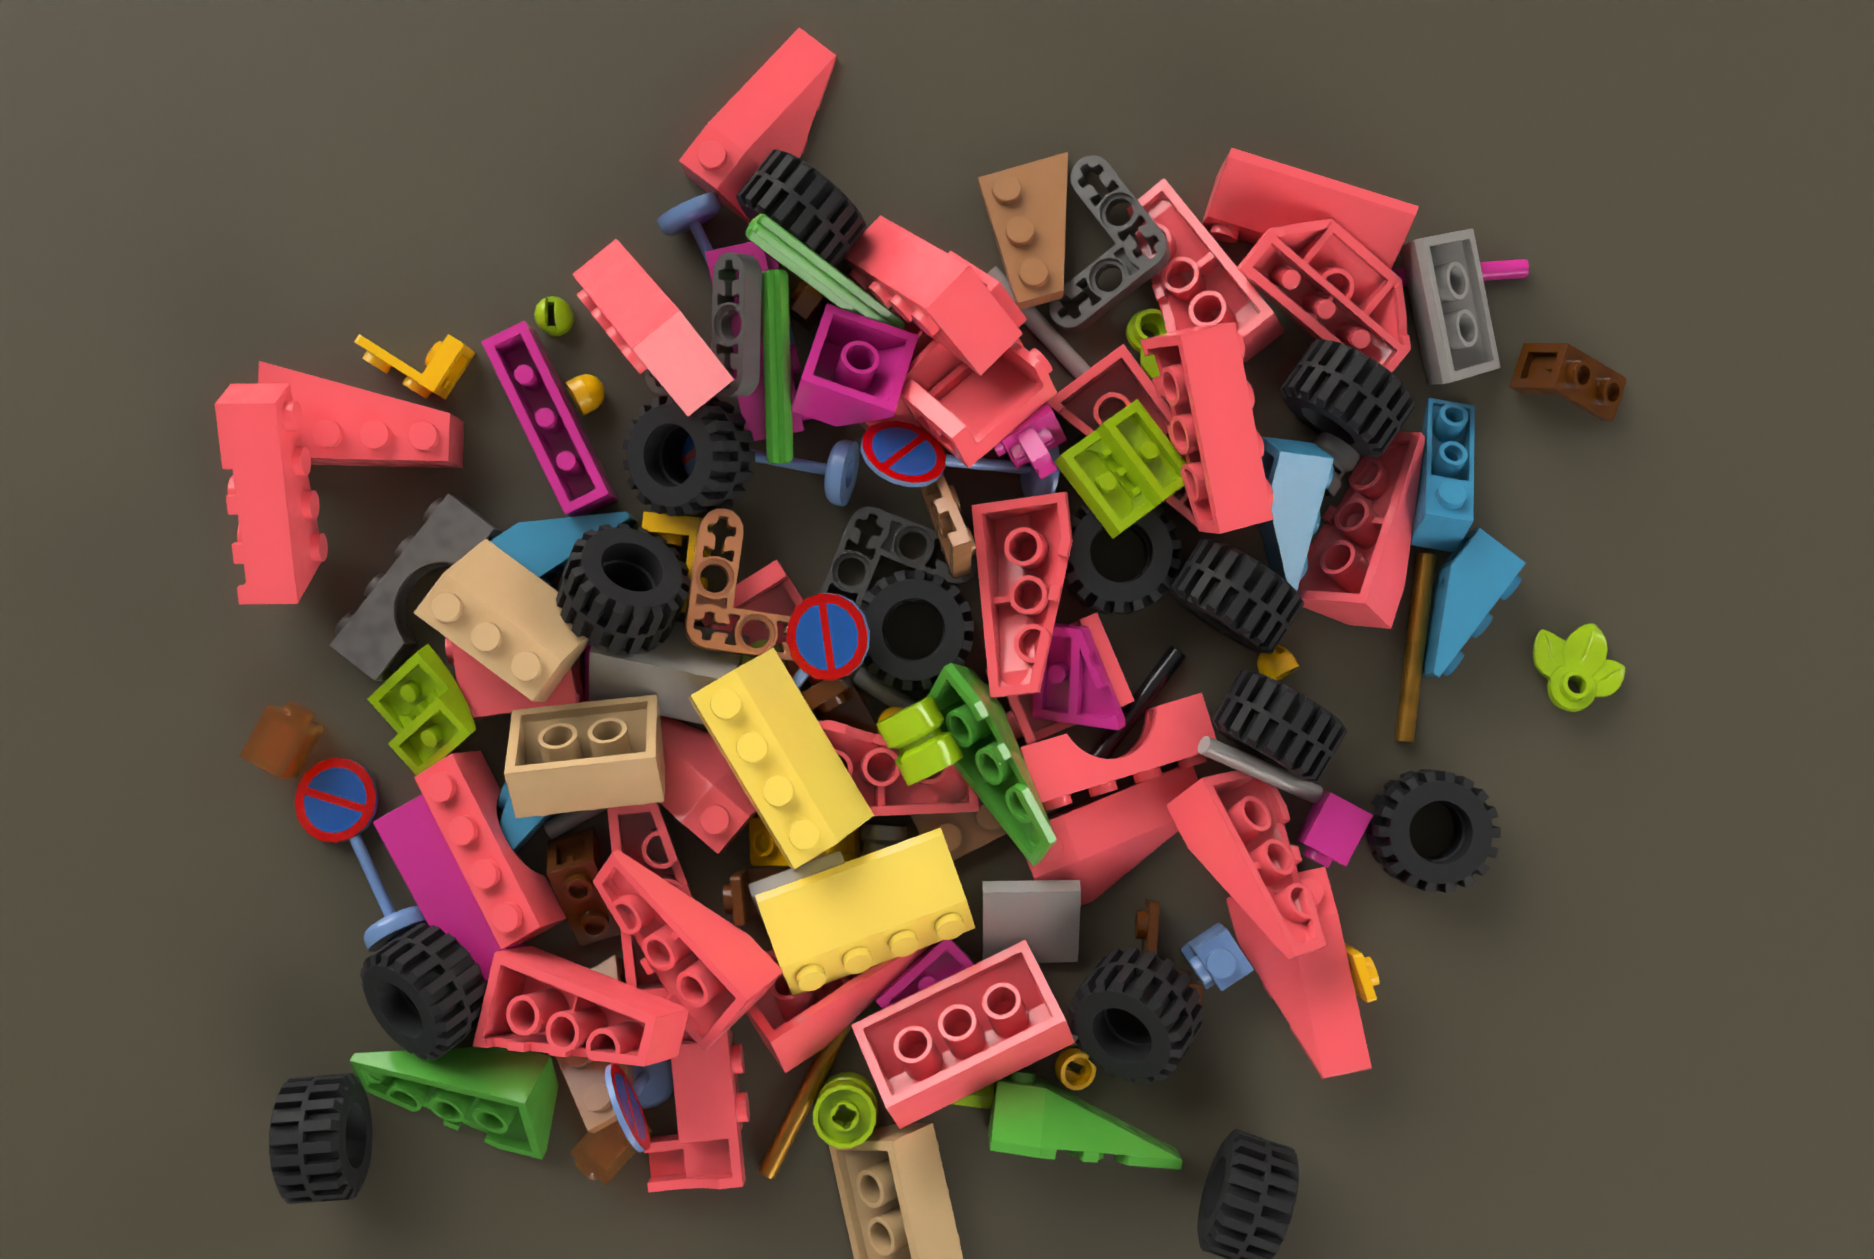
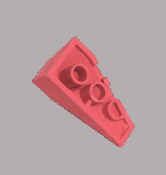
(763, 116)
(1200, 279)
(1365, 544)
(1021, 576)
(882, 784)
(702, 786)
(1112, 833)
(1242, 840)
(690, 948)
(1314, 988)
(809, 1021)

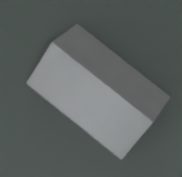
(1450, 306)
(670, 670)

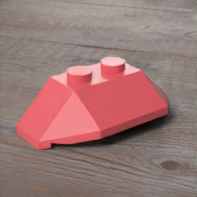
(1332, 288)

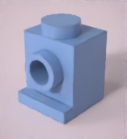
(1216, 958)

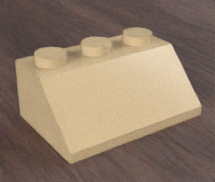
(504, 620)
(585, 756)
(897, 1195)

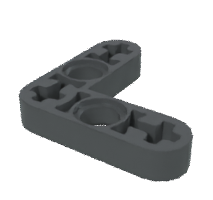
(1121, 256)
(749, 291)
(886, 546)

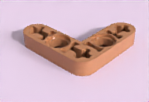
(721, 603)

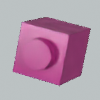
(1332, 830)

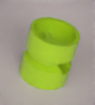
(919, 740)
(845, 1110)

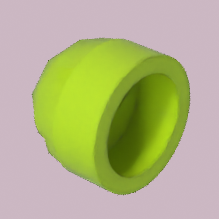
(562, 315)

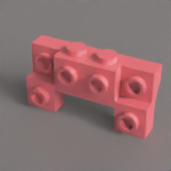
(708, 1120)

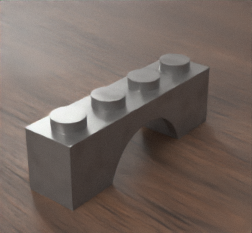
(379, 632)

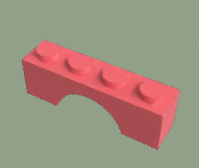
(1168, 735)
(509, 893)

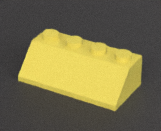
(781, 758)
(865, 912)

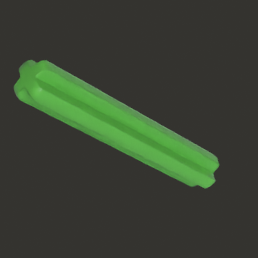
(817, 271)
(777, 366)

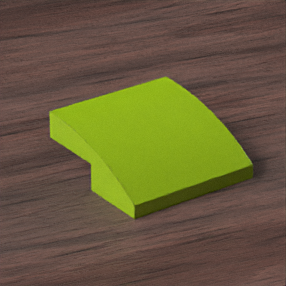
(1123, 468)
(424, 710)

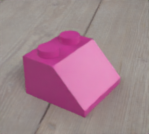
(854, 369)

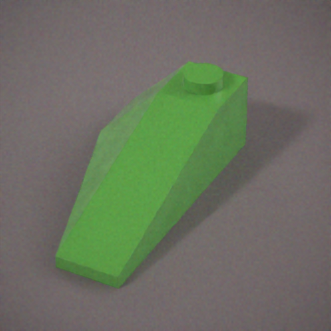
(992, 759)
(485, 1088)
(1040, 1118)

